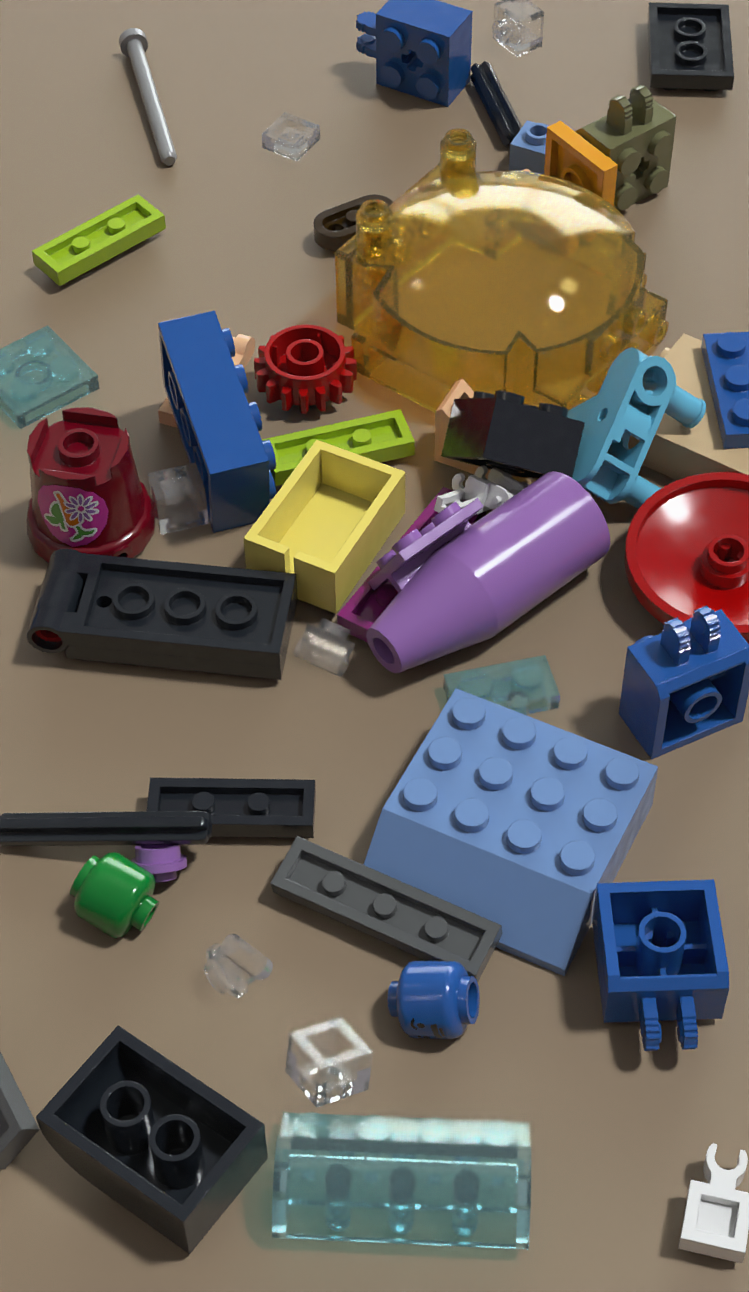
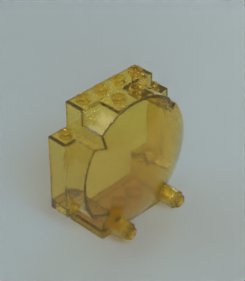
(494, 284)

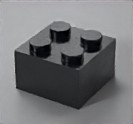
(512, 435)

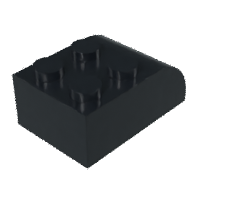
(154, 1138)

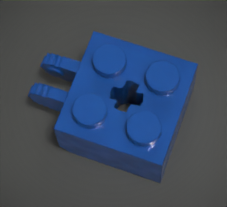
(419, 47)
(685, 682)
(660, 956)

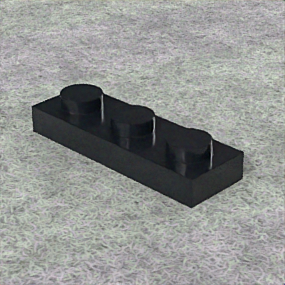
(241, 805)

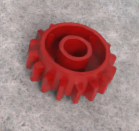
(305, 367)

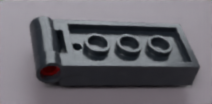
(165, 614)

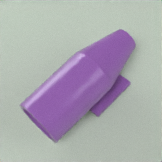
(477, 579)

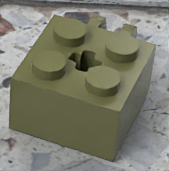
(638, 139)

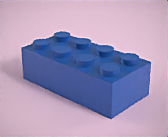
(216, 419)

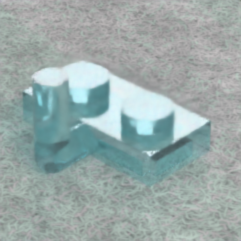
(517, 685)

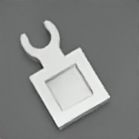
(716, 1212)

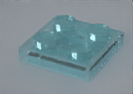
(41, 377)

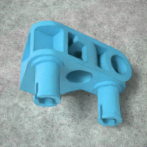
(628, 404)

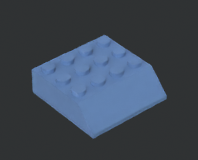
(513, 824)

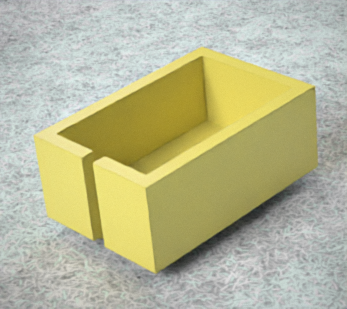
(327, 523)

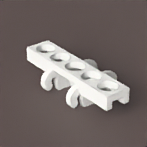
(490, 492)

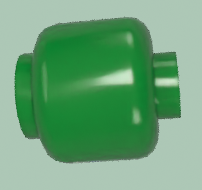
(114, 894)

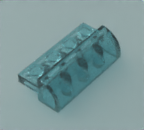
(402, 1181)

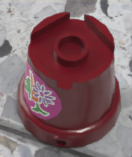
(86, 488)

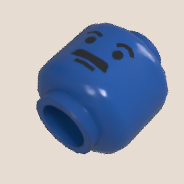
(434, 999)

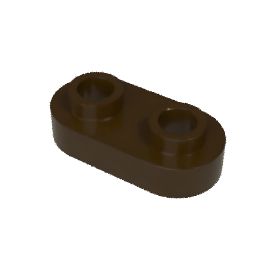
(338, 223)

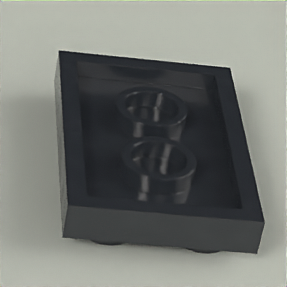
(690, 46)

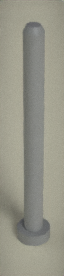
(134, 45)

